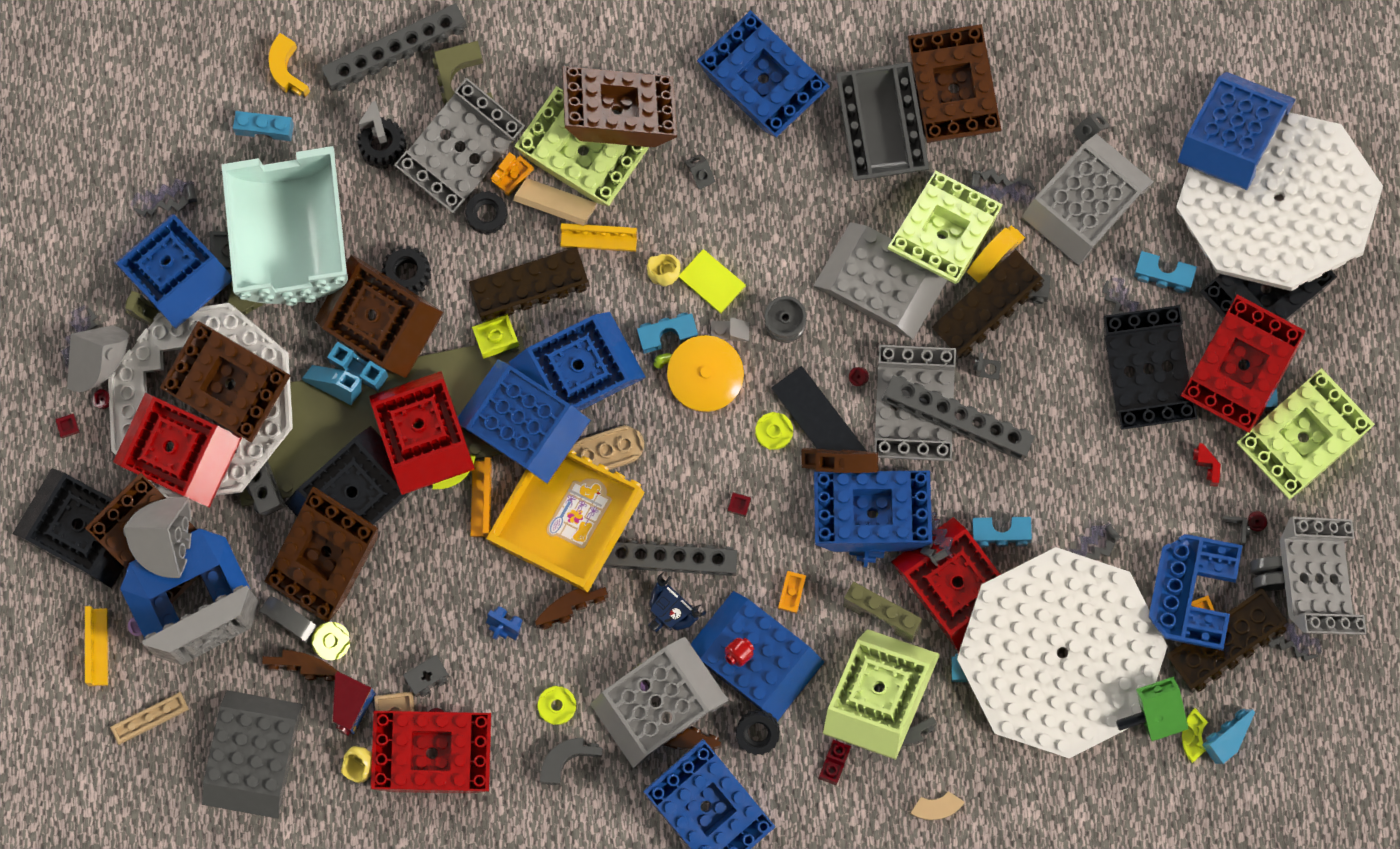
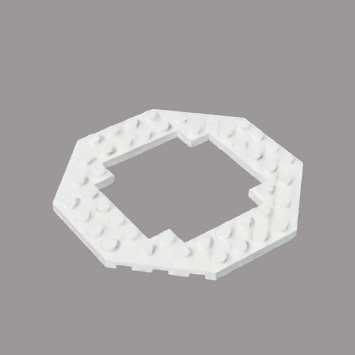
(129, 385)

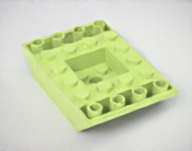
(555, 150)
(951, 211)
(1324, 415)
(879, 718)

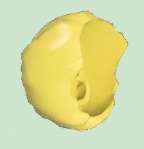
(663, 269)
(357, 764)

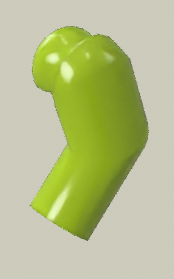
(662, 359)

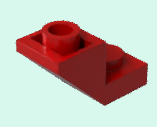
(1206, 459)

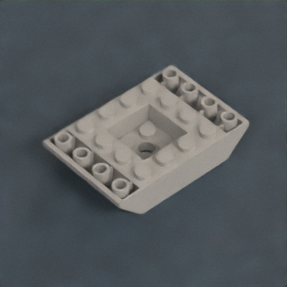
(206, 628)

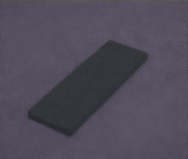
(815, 413)

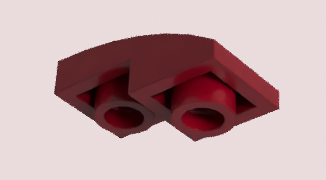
(834, 762)

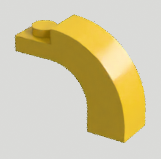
(278, 60)
(995, 252)

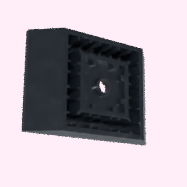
(1281, 302)
(361, 465)
(50, 526)

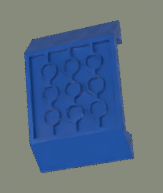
(1234, 129)
(523, 420)

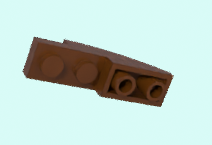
(839, 461)
(562, 608)
(310, 666)
(692, 737)

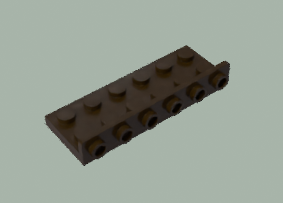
(529, 284)
(988, 304)
(1249, 627)

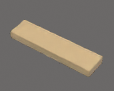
(149, 718)

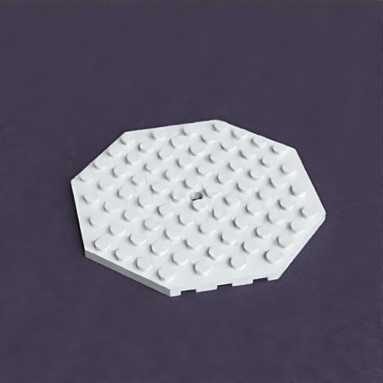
(1291, 241)
(1015, 643)

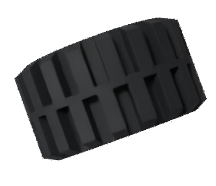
(386, 156)
(408, 256)

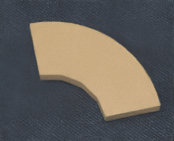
(937, 808)

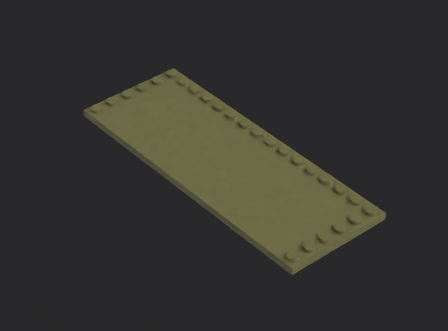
(328, 424)

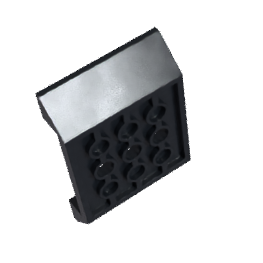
(1148, 339)

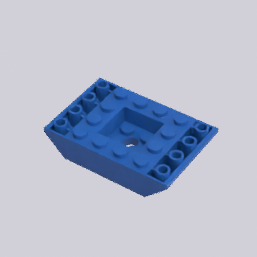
(756, 50)
(184, 282)
(595, 343)
(897, 497)
(701, 776)

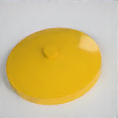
(705, 373)

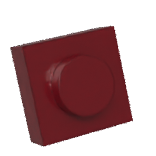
(67, 426)
(739, 504)

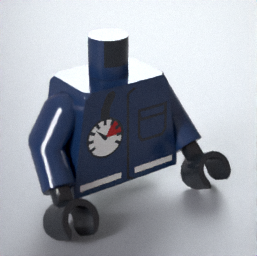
(670, 608)

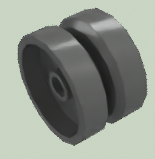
(783, 330)
(1269, 574)

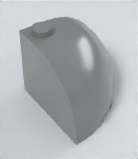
(95, 356)
(161, 536)

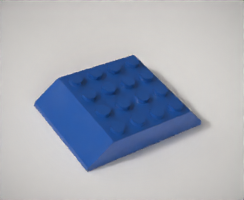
(780, 659)

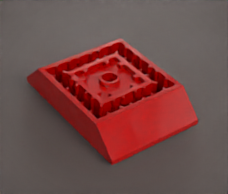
(1249, 335)
(426, 453)
(198, 456)
(933, 584)
(406, 736)

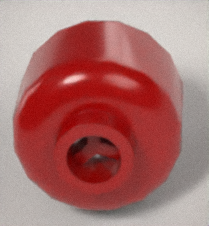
(739, 652)

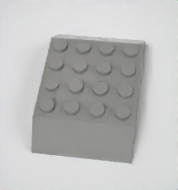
(879, 281)

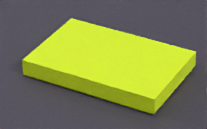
(712, 281)

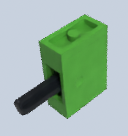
(1160, 710)

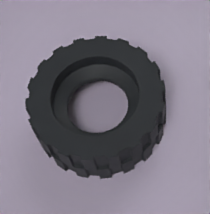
(482, 199)
(765, 719)

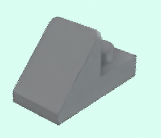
(372, 118)
(730, 330)

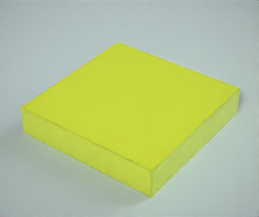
(495, 336)

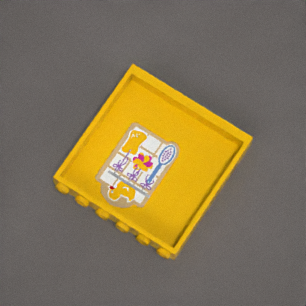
(569, 521)

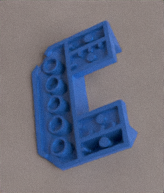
(208, 557)
(1175, 586)

